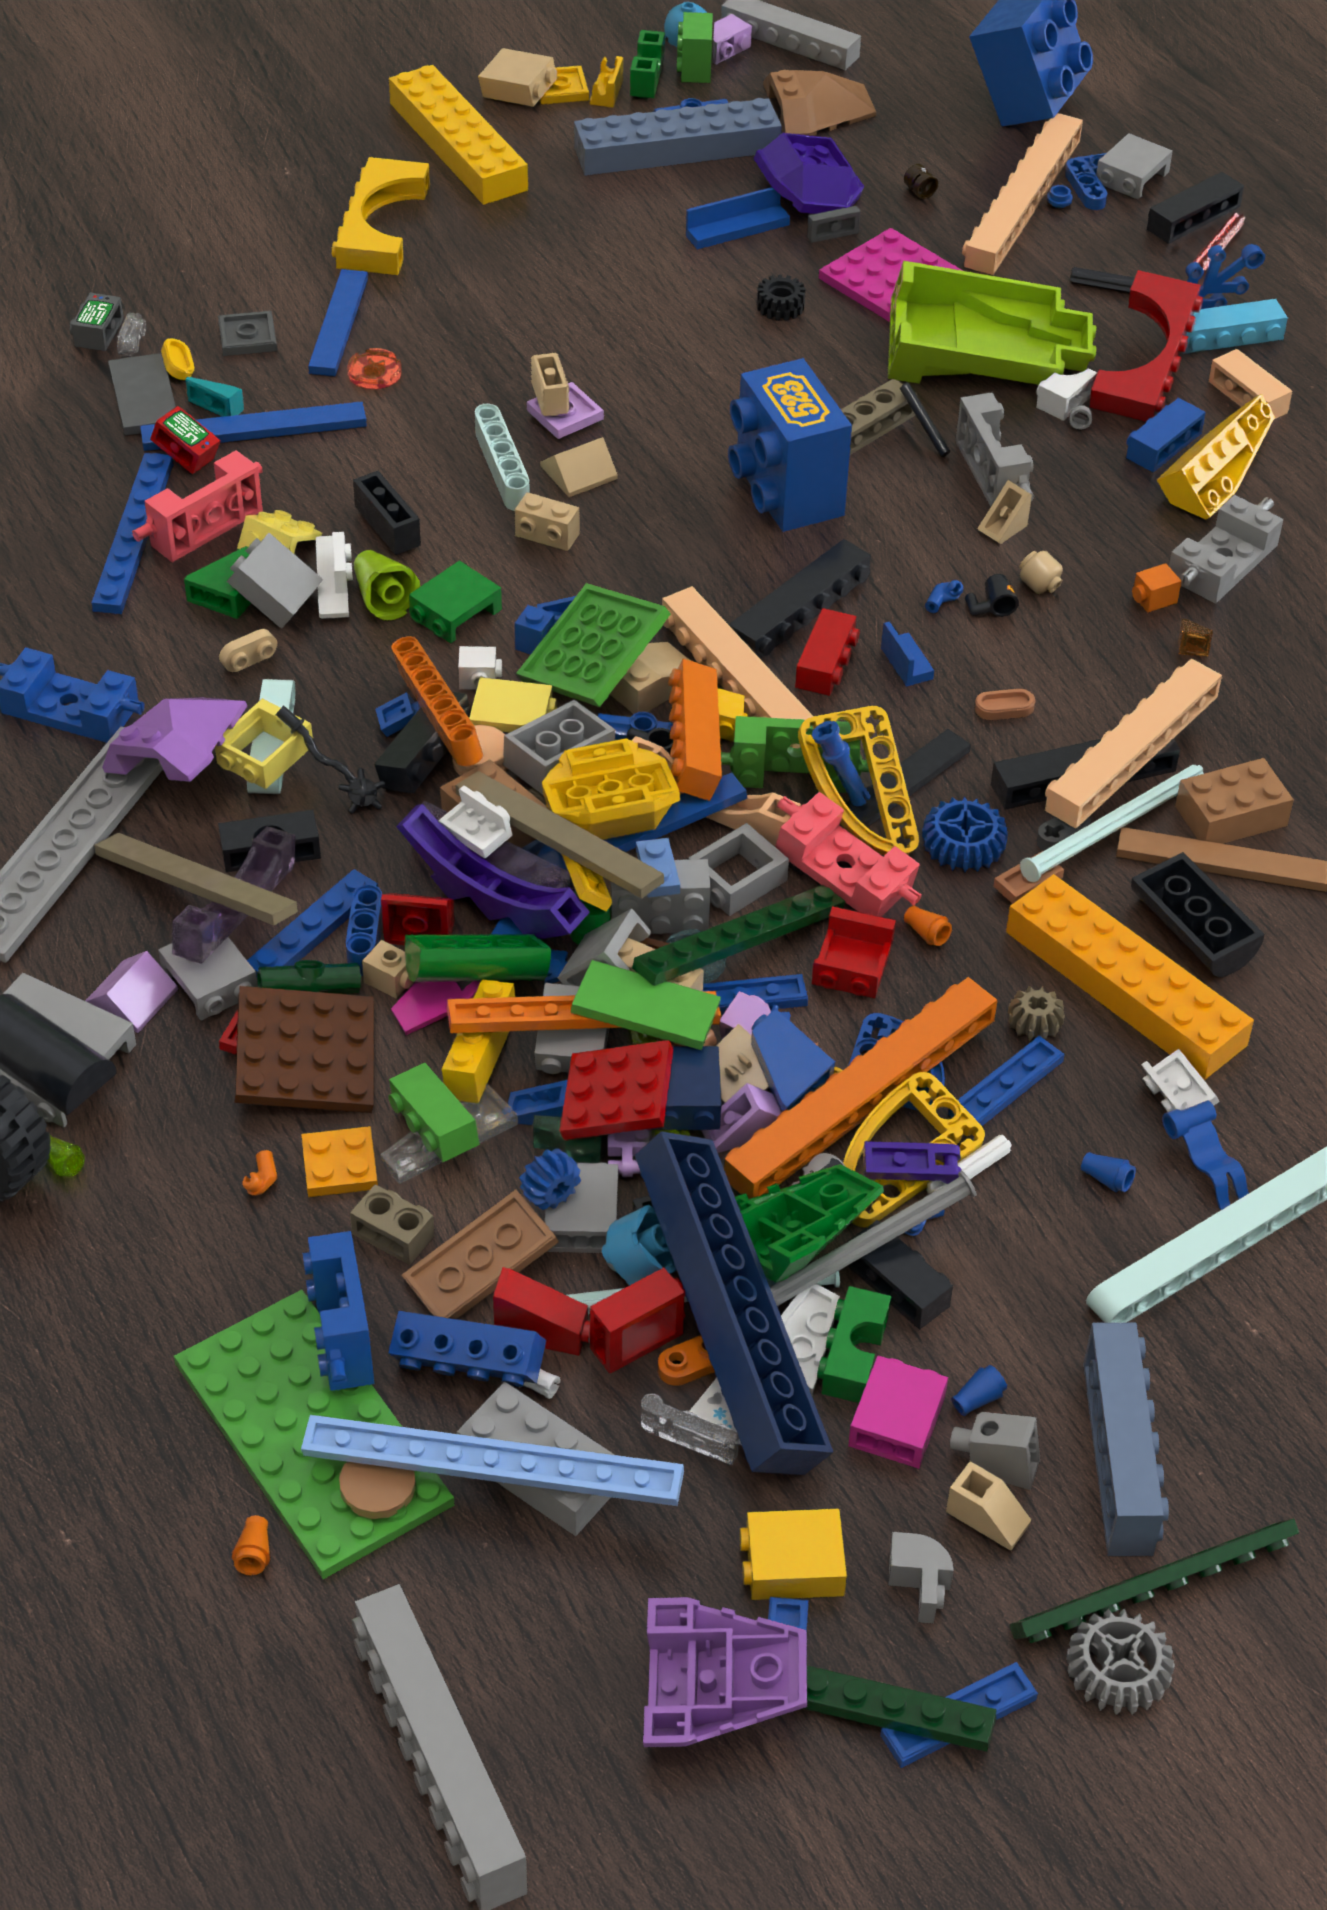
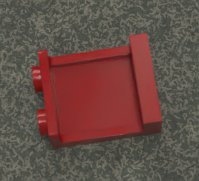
(854, 952)

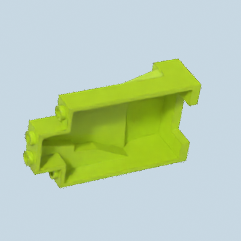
(983, 326)

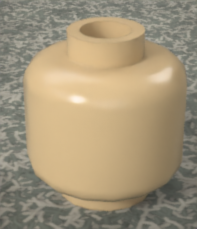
(1041, 572)

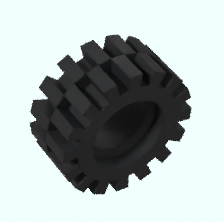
(781, 297)

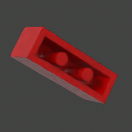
(827, 652)

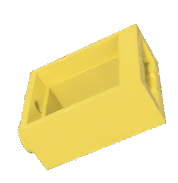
(248, 727)

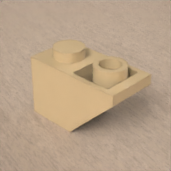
(987, 1506)

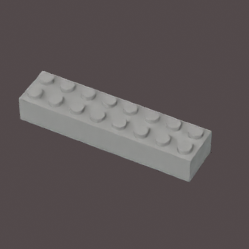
(441, 1750)

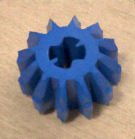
(550, 1179)

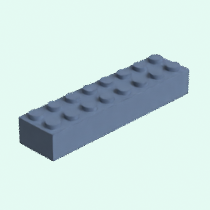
(675, 136)

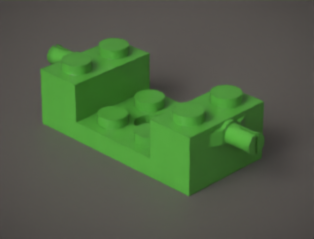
(765, 746)

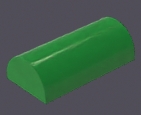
(476, 958)

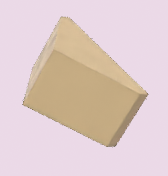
(1007, 514)

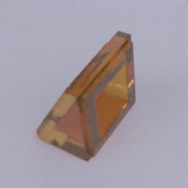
(1194, 639)

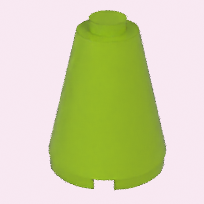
(384, 584)

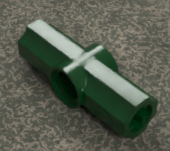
(312, 977)

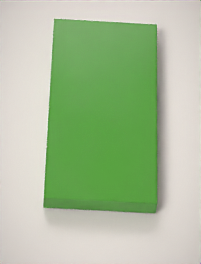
(636, 1004)

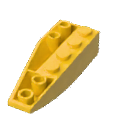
(1217, 462)

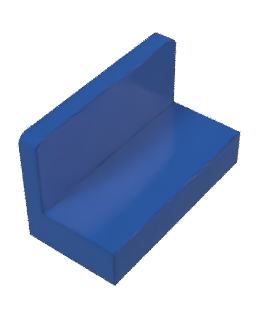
(905, 656)

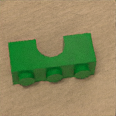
(648, 64)
(861, 1320)

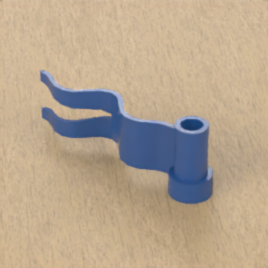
(1205, 1148)

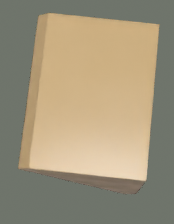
(581, 467)

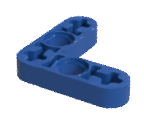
(1084, 170)

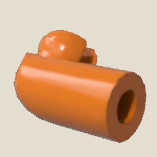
(264, 1177)

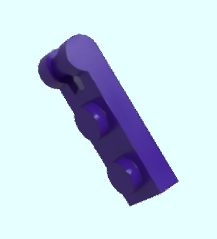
(911, 1161)

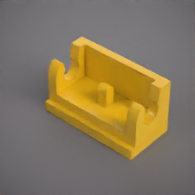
(608, 84)

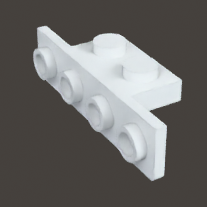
(335, 572)

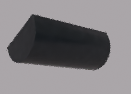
(1199, 914)
(48, 1057)

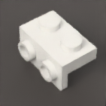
(478, 823)
(1177, 1082)

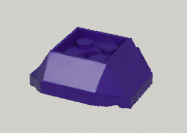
(809, 173)

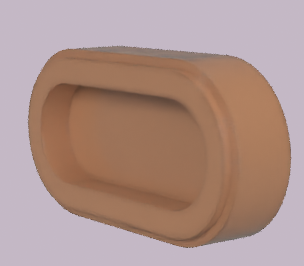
(1004, 704)

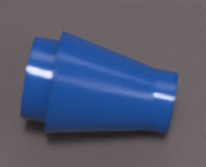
(1110, 1171)
(982, 1388)

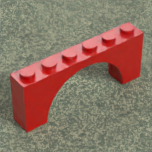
(1141, 390)

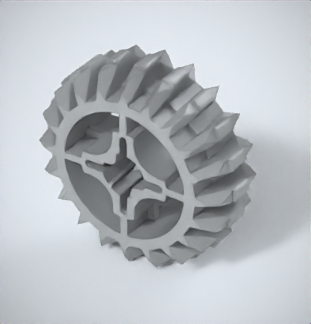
(1125, 1681)

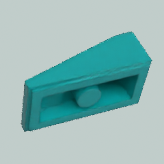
(215, 396)

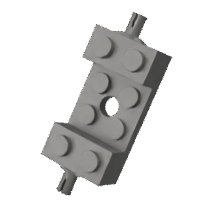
(980, 445)
(1230, 550)

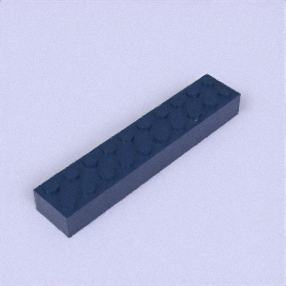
(733, 1305)

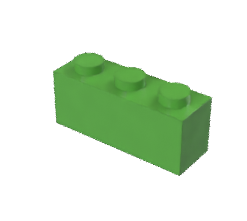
(433, 1112)

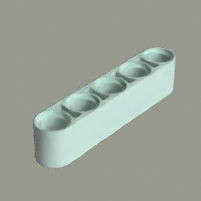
(501, 455)
(279, 693)

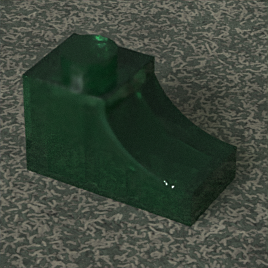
(548, 1136)

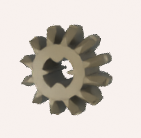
(1036, 1013)

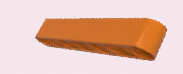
(437, 701)

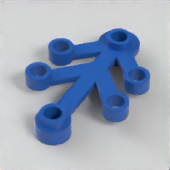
(1215, 283)

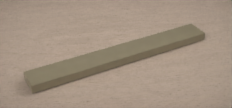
(567, 837)
(196, 878)

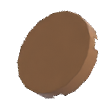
(376, 1490)

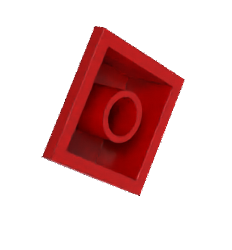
(415, 916)

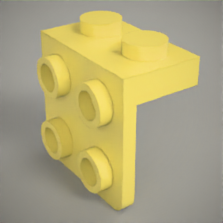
(280, 526)

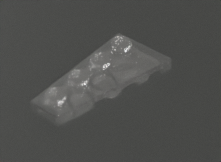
(410, 1156)

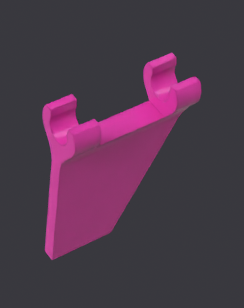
(427, 1003)

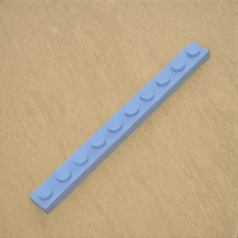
(493, 1460)

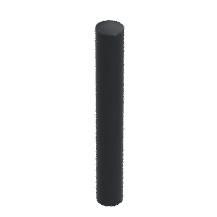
(925, 420)

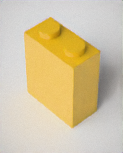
(794, 1554)

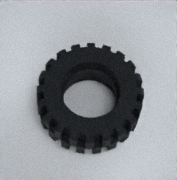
(22, 1139)

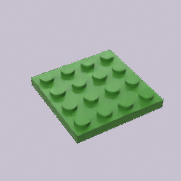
(593, 644)

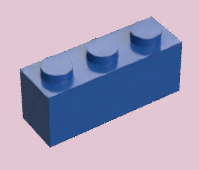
(1165, 434)

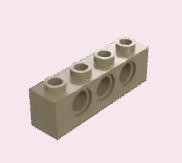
(877, 414)

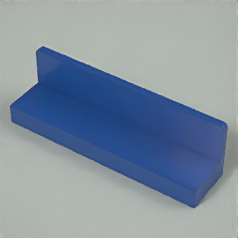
(735, 218)

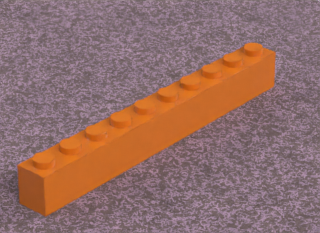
(853, 1093)

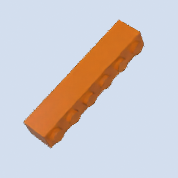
(695, 729)

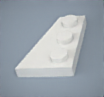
(808, 1325)

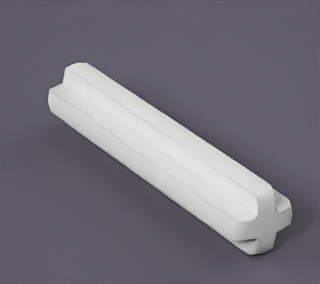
(978, 1160)

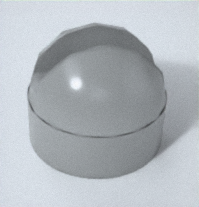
(1078, 420)

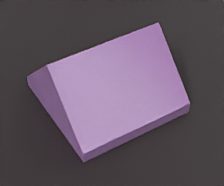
(135, 990)

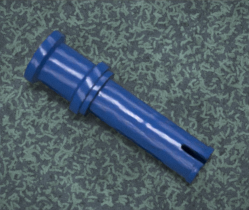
(837, 753)

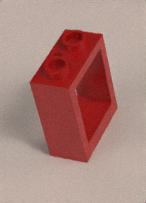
(637, 1320)

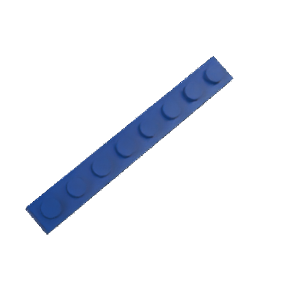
(125, 550)

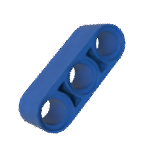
(364, 923)

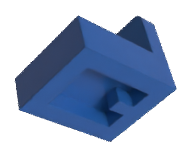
(396, 713)

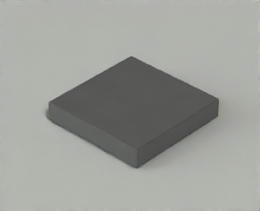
(247, 333)

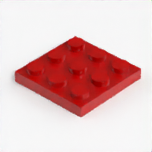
(617, 1090)

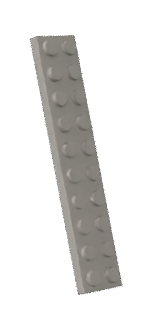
(65, 844)

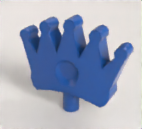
(557, 963)

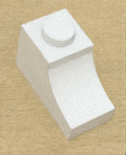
(1064, 392)

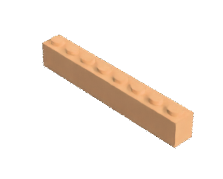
(737, 666)
(1132, 743)

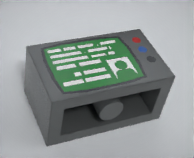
(97, 321)

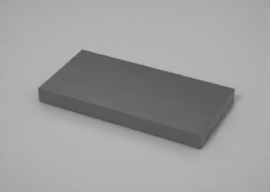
(141, 390)

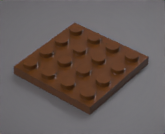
(305, 1049)

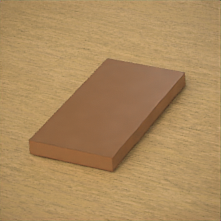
(471, 1261)

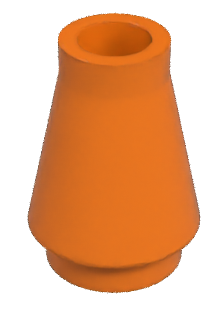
(930, 926)
(252, 1549)

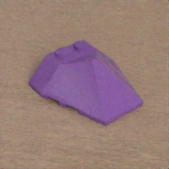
(177, 734)
(718, 1671)

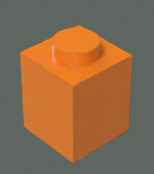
(1156, 587)

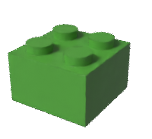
(695, 47)

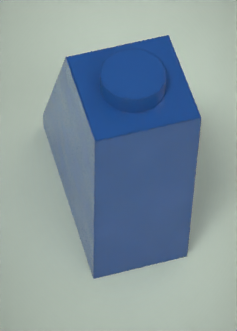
(788, 1059)

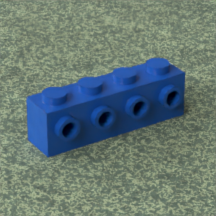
(467, 1347)

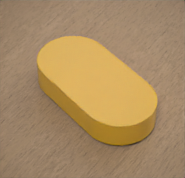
(177, 359)

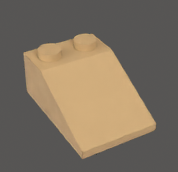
(648, 677)

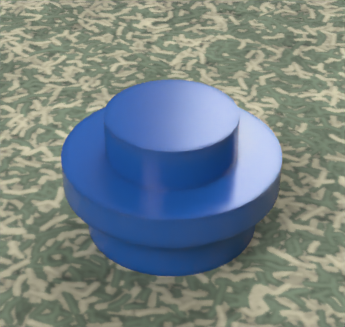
(1059, 196)

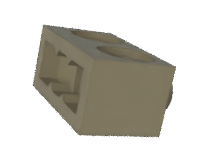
(392, 1224)

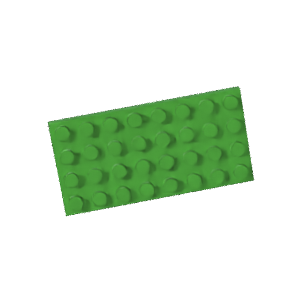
(260, 1391)

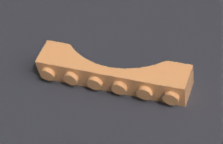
(757, 810)

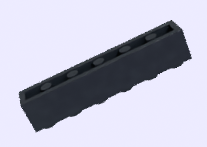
(802, 597)
(1026, 778)

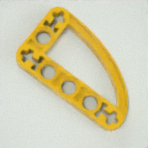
(862, 731)
(950, 1130)

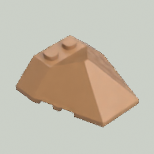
(817, 100)

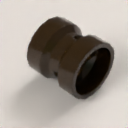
(921, 181)

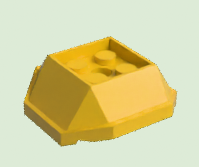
(611, 788)

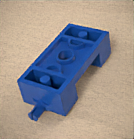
(38, 694)
(341, 1310)

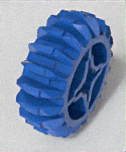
(964, 834)

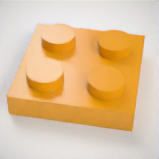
(339, 1161)

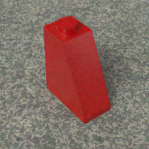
(536, 1307)

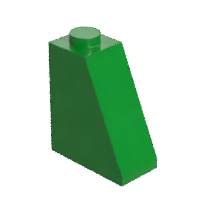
(211, 590)

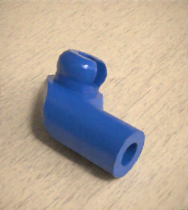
(943, 593)

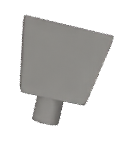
(1002, 1446)

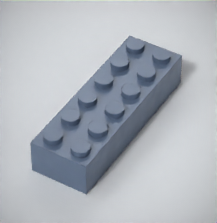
(1124, 1440)

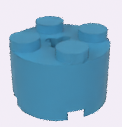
(637, 1246)

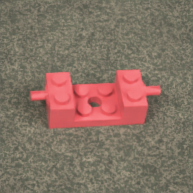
(184, 524)
(816, 844)

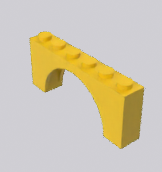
(380, 183)

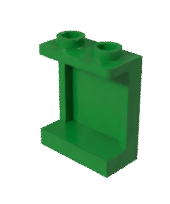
(453, 599)

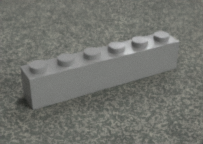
(796, 32)

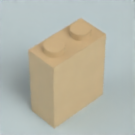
(517, 77)

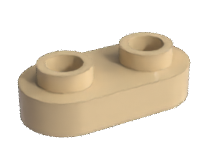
(248, 650)

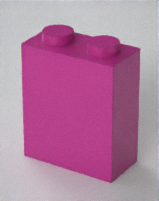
(898, 1411)

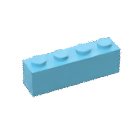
(1237, 325)

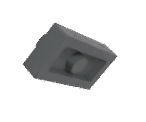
(833, 224)

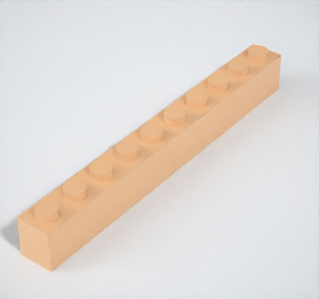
(1022, 194)

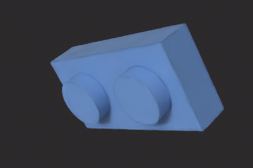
(659, 855)

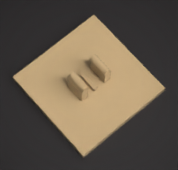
(738, 1064)

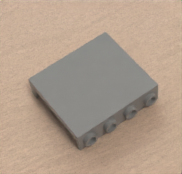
(83, 1020)

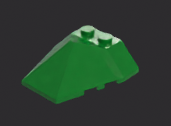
(802, 1219)

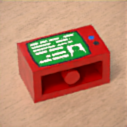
(185, 439)

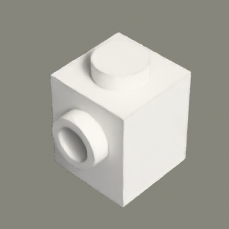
(477, 663)

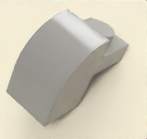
(921, 1564)

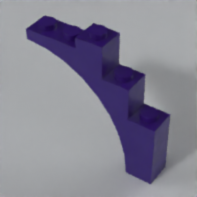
(498, 894)

